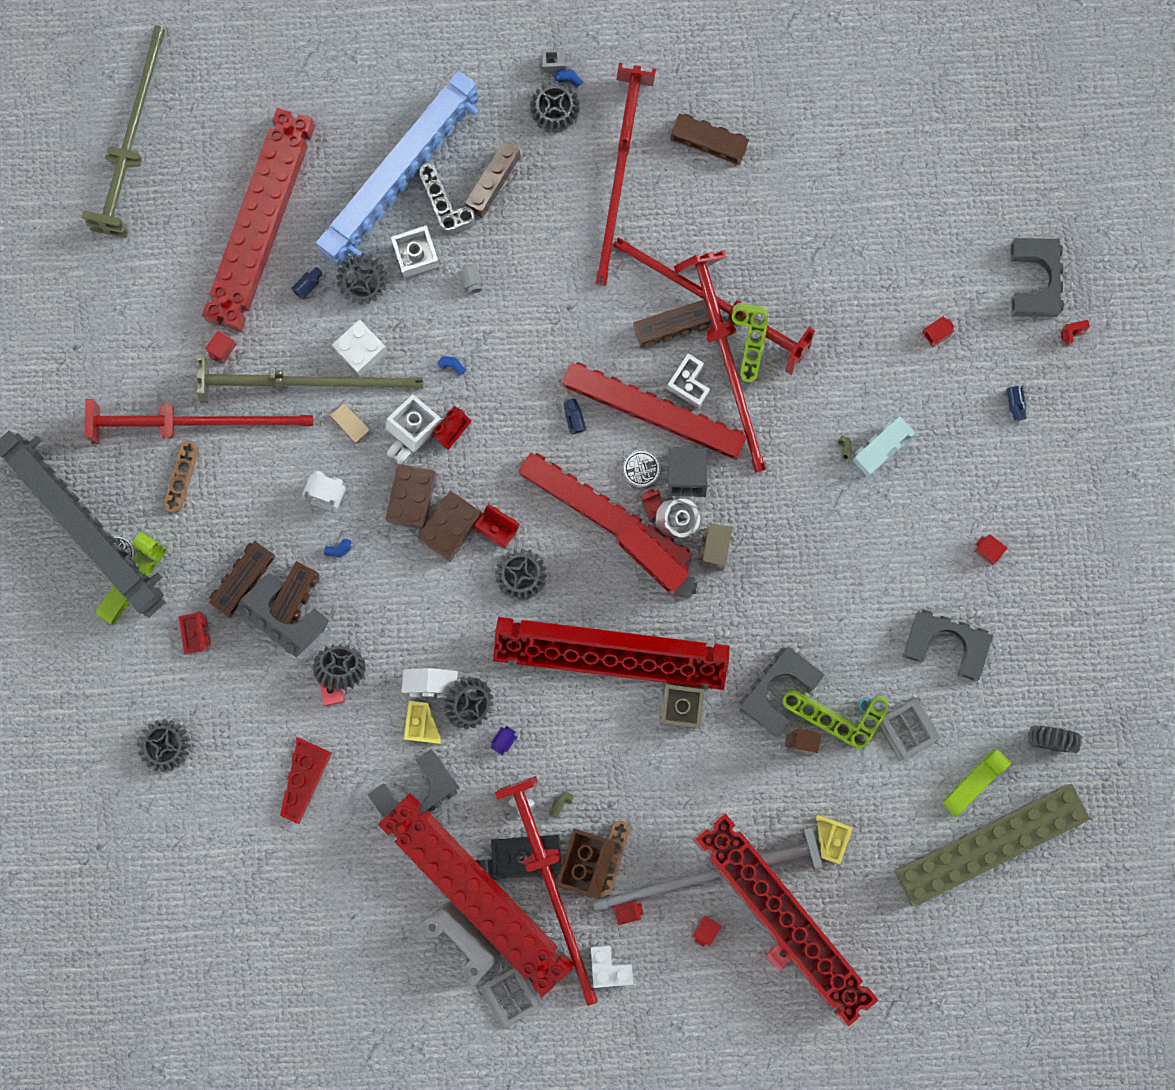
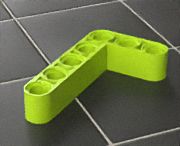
(147, 558)
(837, 719)

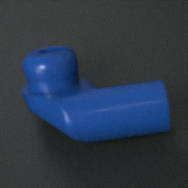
(568, 75)
(447, 361)
(340, 550)

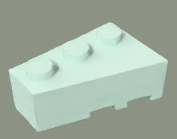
(883, 446)

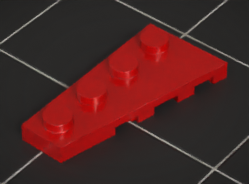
(305, 774)

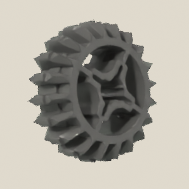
(546, 117)
(355, 283)
(515, 589)
(337, 672)
(458, 702)
(1054, 739)
(180, 750)

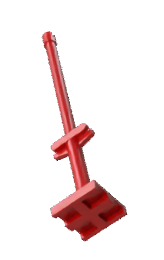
(635, 78)
(720, 332)
(797, 349)
(166, 421)
(541, 860)

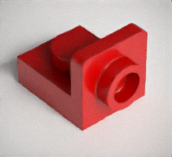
(1076, 329)
(651, 502)
(628, 912)

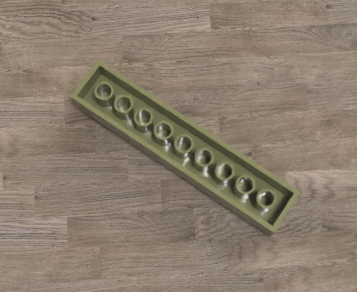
(991, 845)

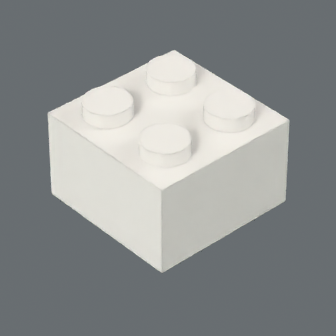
(415, 251)
(359, 348)
(412, 423)

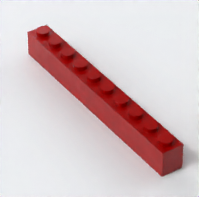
(654, 411)
(589, 504)

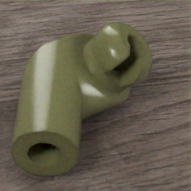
(846, 447)
(559, 802)

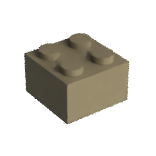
(716, 546)
(682, 706)

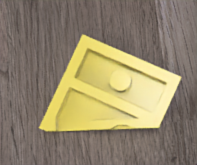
(421, 724)
(833, 838)

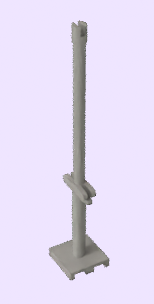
(809, 848)

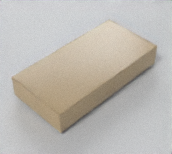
(350, 423)

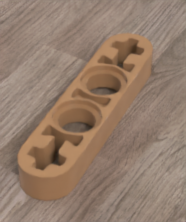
(178, 476)
(616, 858)

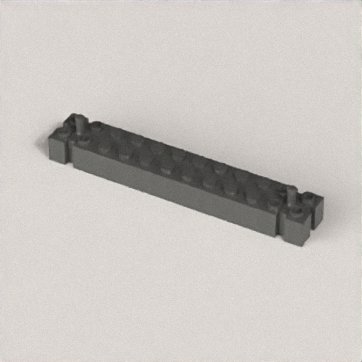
(80, 525)

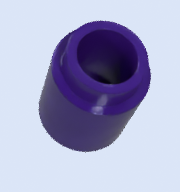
(503, 740)

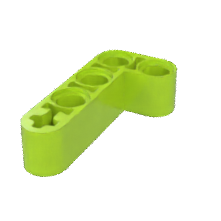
(751, 343)
(975, 782)

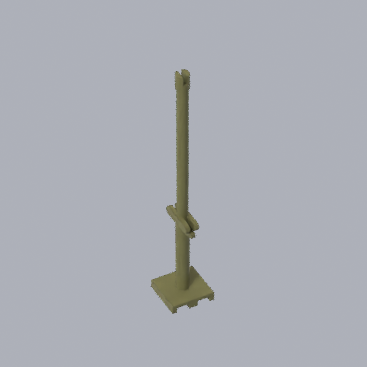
(124, 157)
(279, 381)

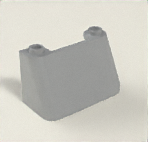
(466, 936)

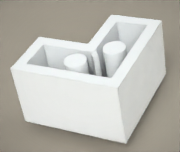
(685, 385)
(428, 682)
(608, 974)

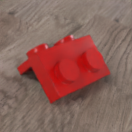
(451, 427)
(496, 526)
(194, 633)

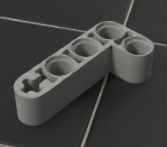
(441, 199)

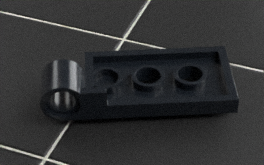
(504, 857)

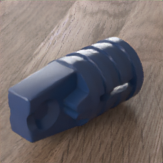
(307, 283)
(1017, 402)
(574, 417)

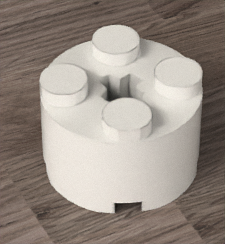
(324, 491)
(683, 510)

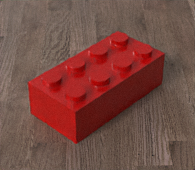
(652, 558)

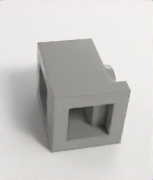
(556, 55)

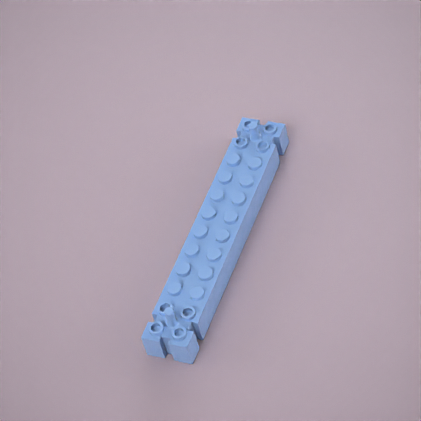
(398, 169)

